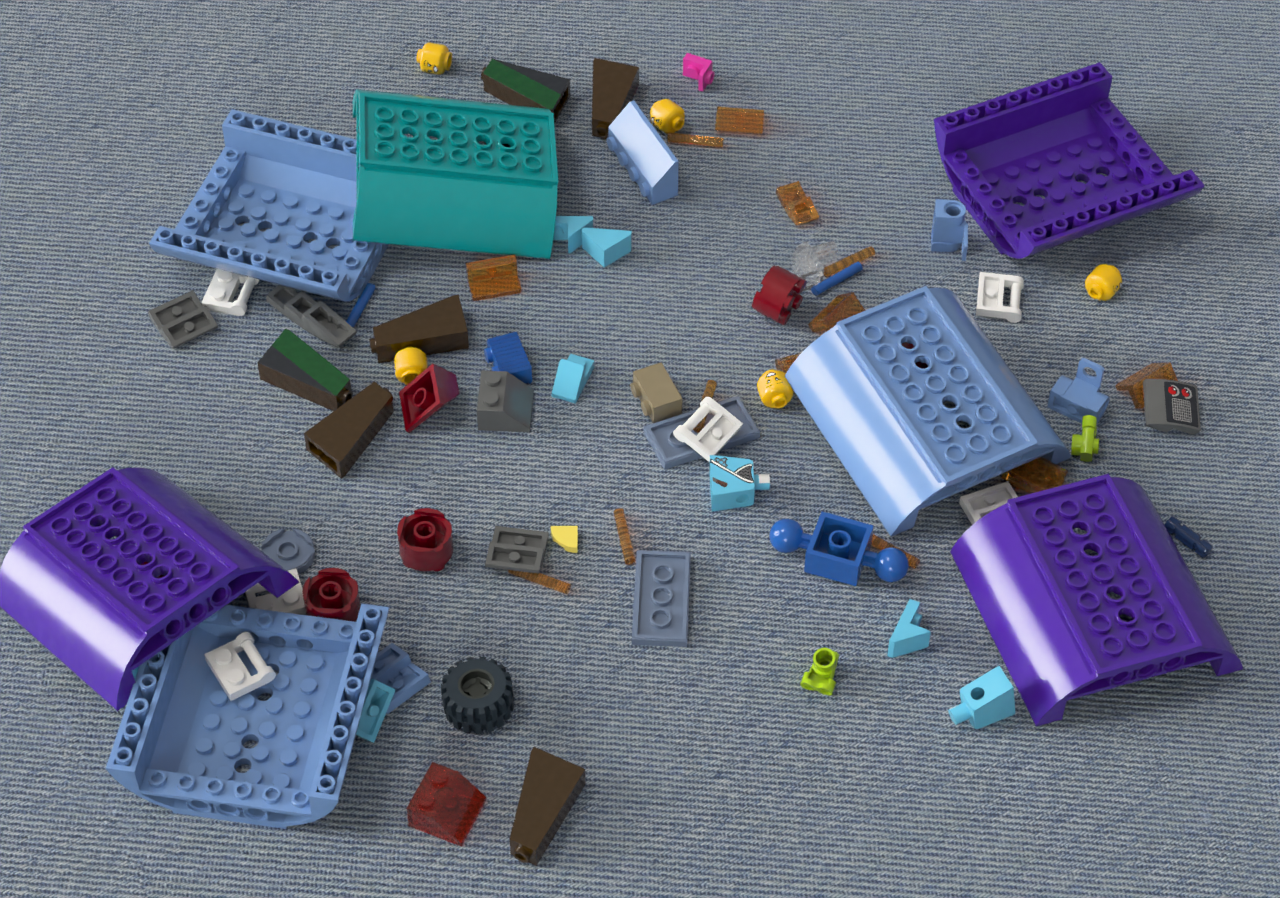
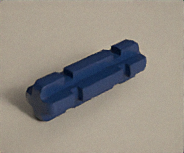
(1188, 537)

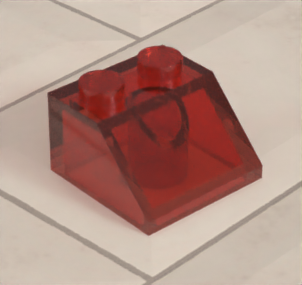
(445, 805)

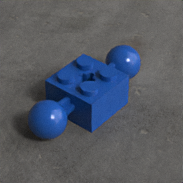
(839, 549)

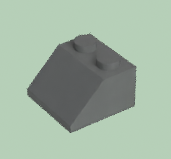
(504, 403)

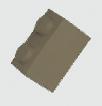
(656, 393)

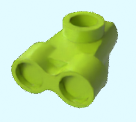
(1087, 443)
(819, 676)

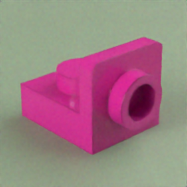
(698, 69)

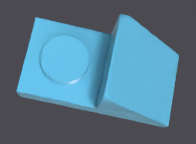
(570, 229)
(572, 377)
(907, 634)
(374, 710)

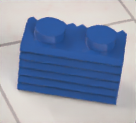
(509, 355)

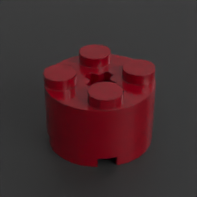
(779, 294)
(425, 540)
(332, 595)

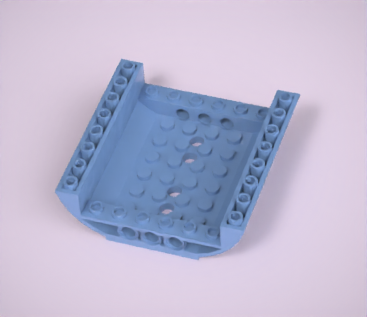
(283, 181)
(890, 414)
(188, 738)

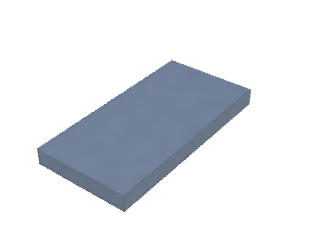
(674, 452)
(661, 598)

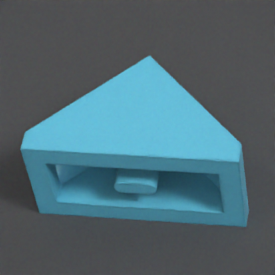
(606, 244)

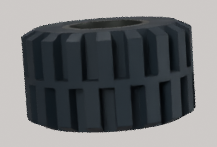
(477, 695)

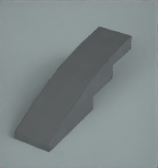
(311, 316)

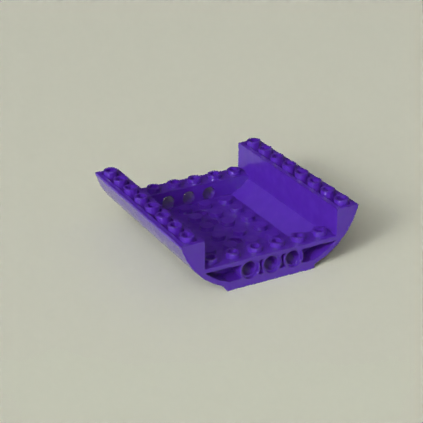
(1042, 145)
(96, 600)
(1052, 602)

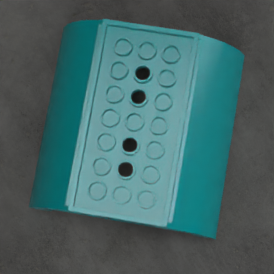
(452, 187)

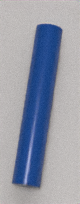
(836, 278)
(360, 304)

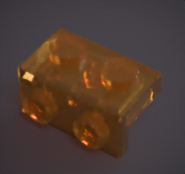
(1036, 475)

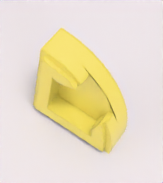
(566, 537)

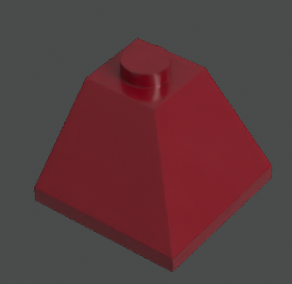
(427, 395)

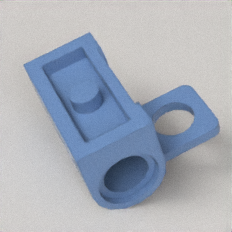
(949, 227)
(1081, 395)

